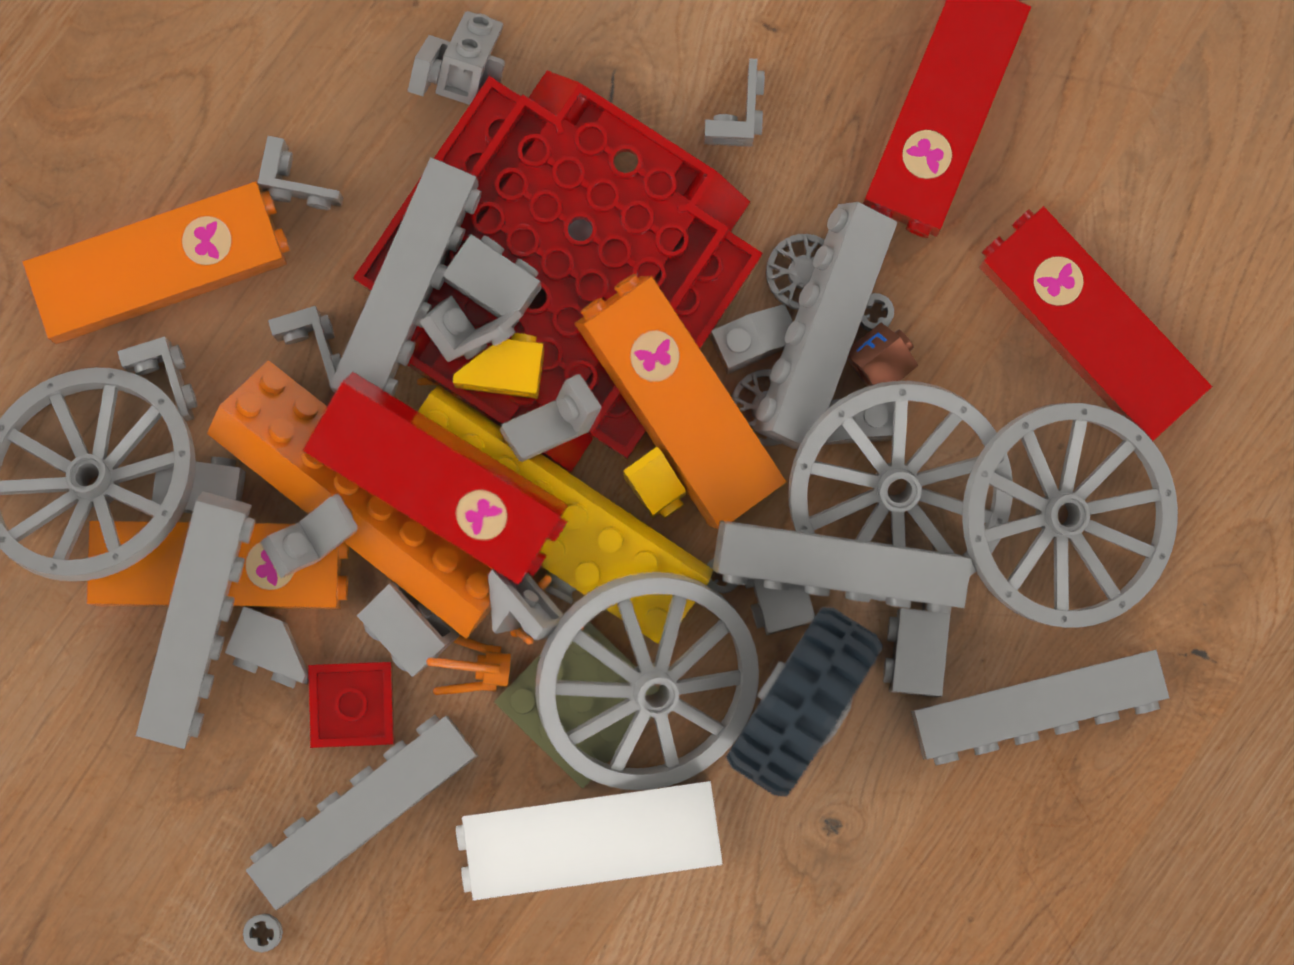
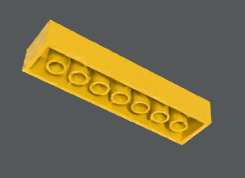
(600, 536)

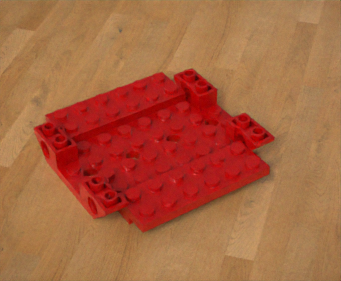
(540, 171)

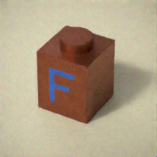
(882, 356)

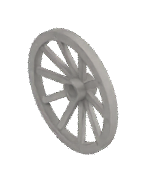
(900, 393)
(88, 466)
(1078, 518)
(643, 677)

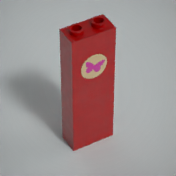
(945, 112)
(1093, 323)
(436, 478)

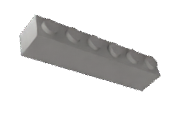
(409, 275)
(825, 323)
(841, 565)
(194, 620)
(1040, 705)
(361, 812)

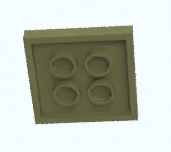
(577, 665)

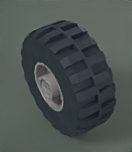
(804, 702)

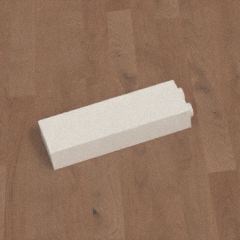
(589, 841)

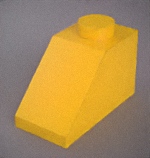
(506, 368)
(655, 484)

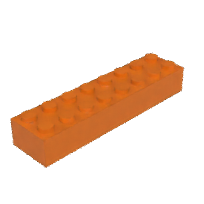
(267, 429)

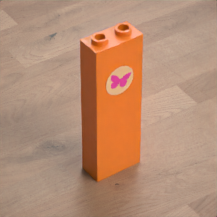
(156, 262)
(679, 400)
(153, 577)

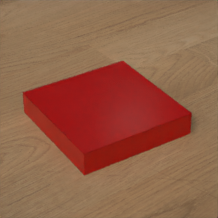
(351, 704)

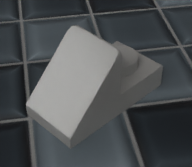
(521, 606)

